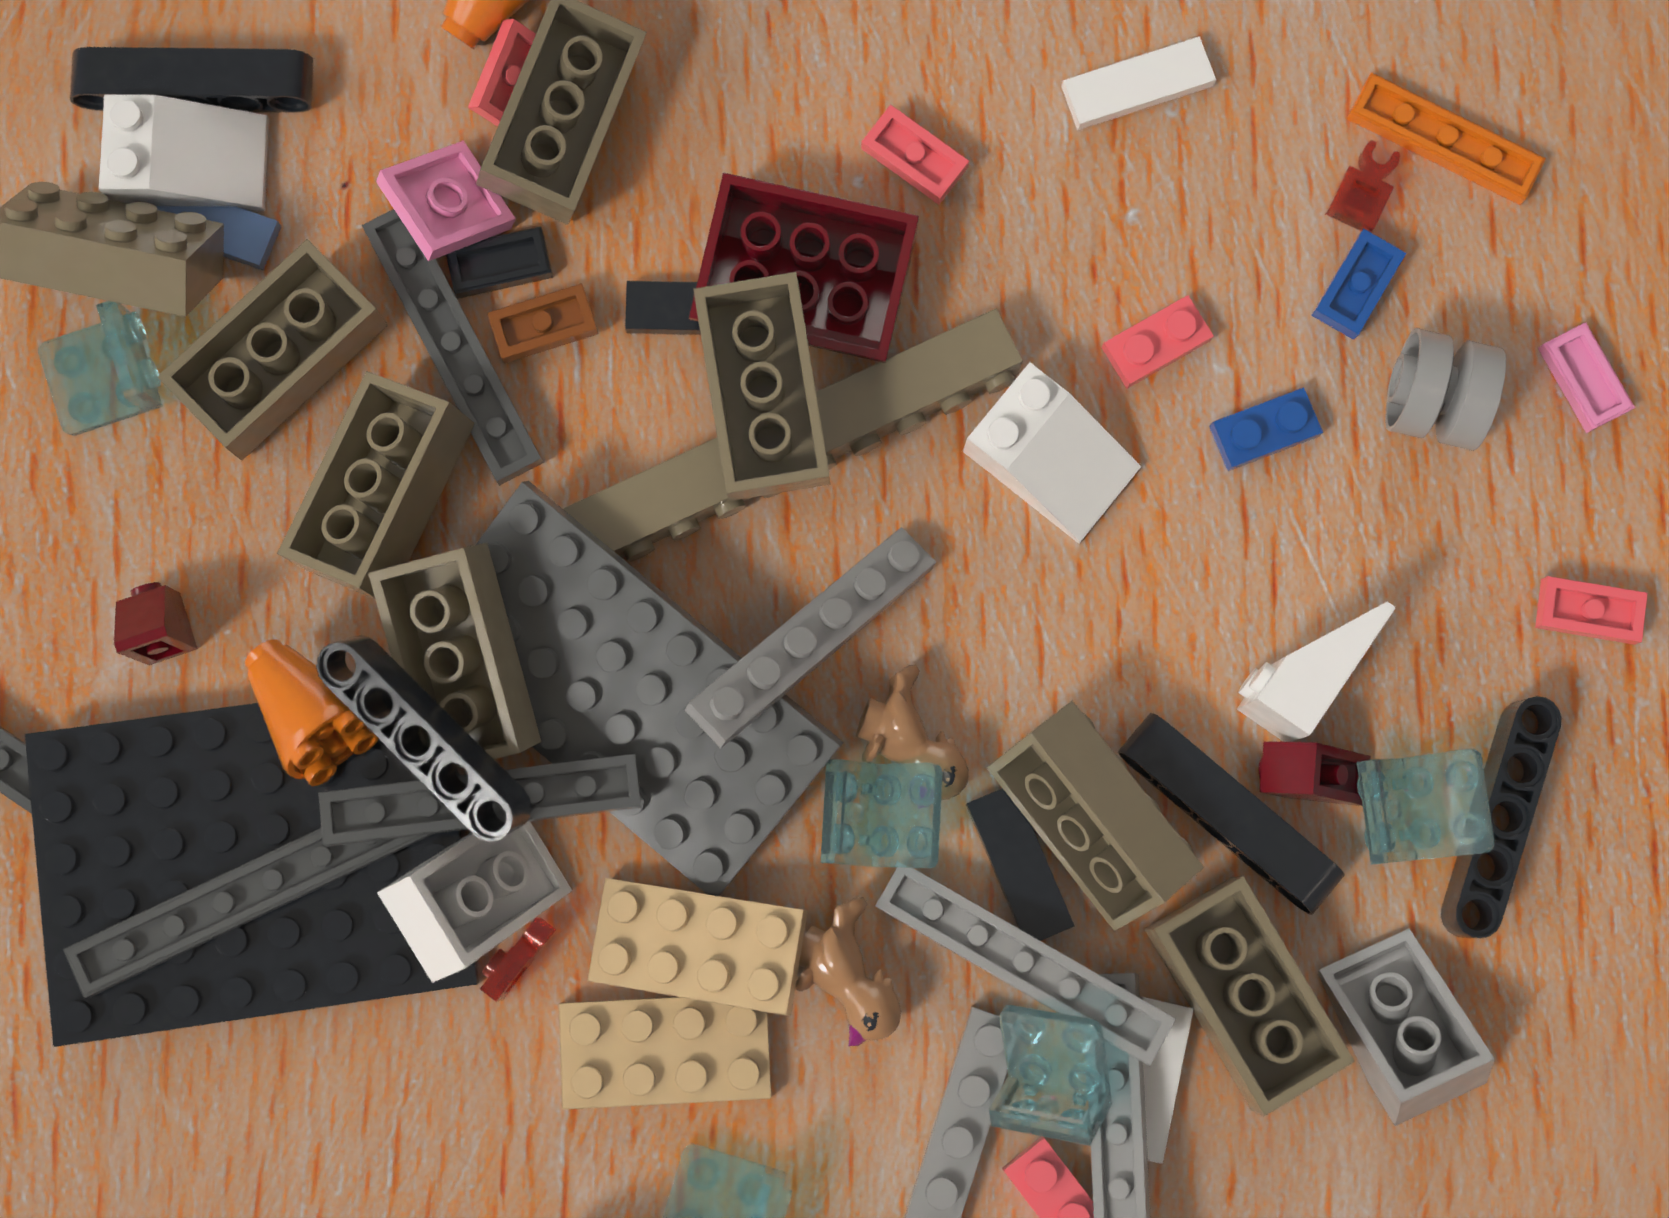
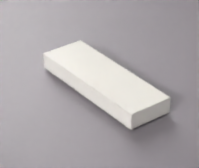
(1138, 83)
(1163, 1078)

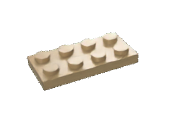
(698, 946)
(661, 1053)

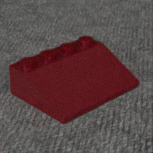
(844, 252)

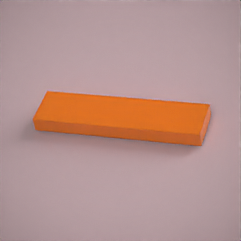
(1446, 138)

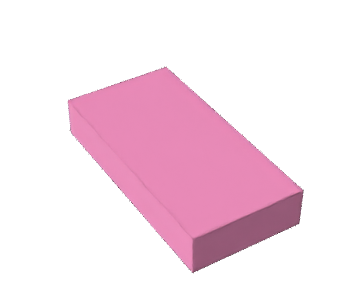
(1586, 377)

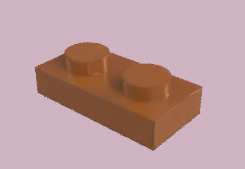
(542, 323)

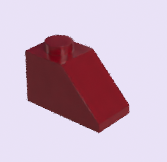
(152, 625)
(1310, 772)

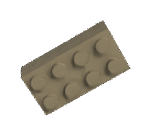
(560, 108)
(110, 248)
(273, 350)
(762, 386)
(376, 483)
(457, 644)
(1095, 817)
(1249, 995)

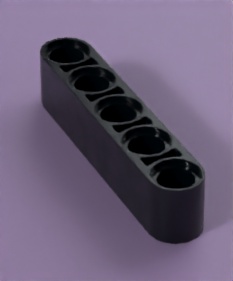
(212, 76)
(400, 733)
(1520, 802)
(1231, 813)

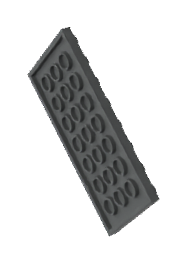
(613, 676)

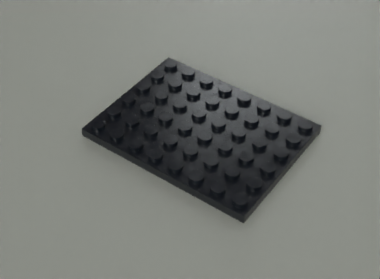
(171, 803)

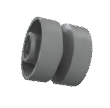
(1445, 389)

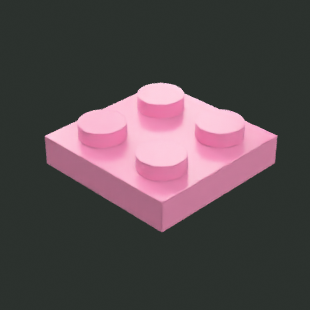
(442, 202)

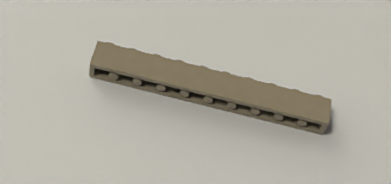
(853, 418)

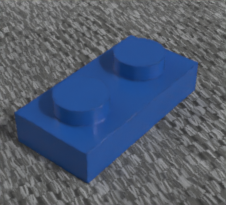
(1358, 284)
(1265, 429)

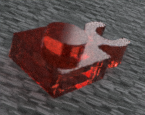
(1363, 193)
(507, 968)

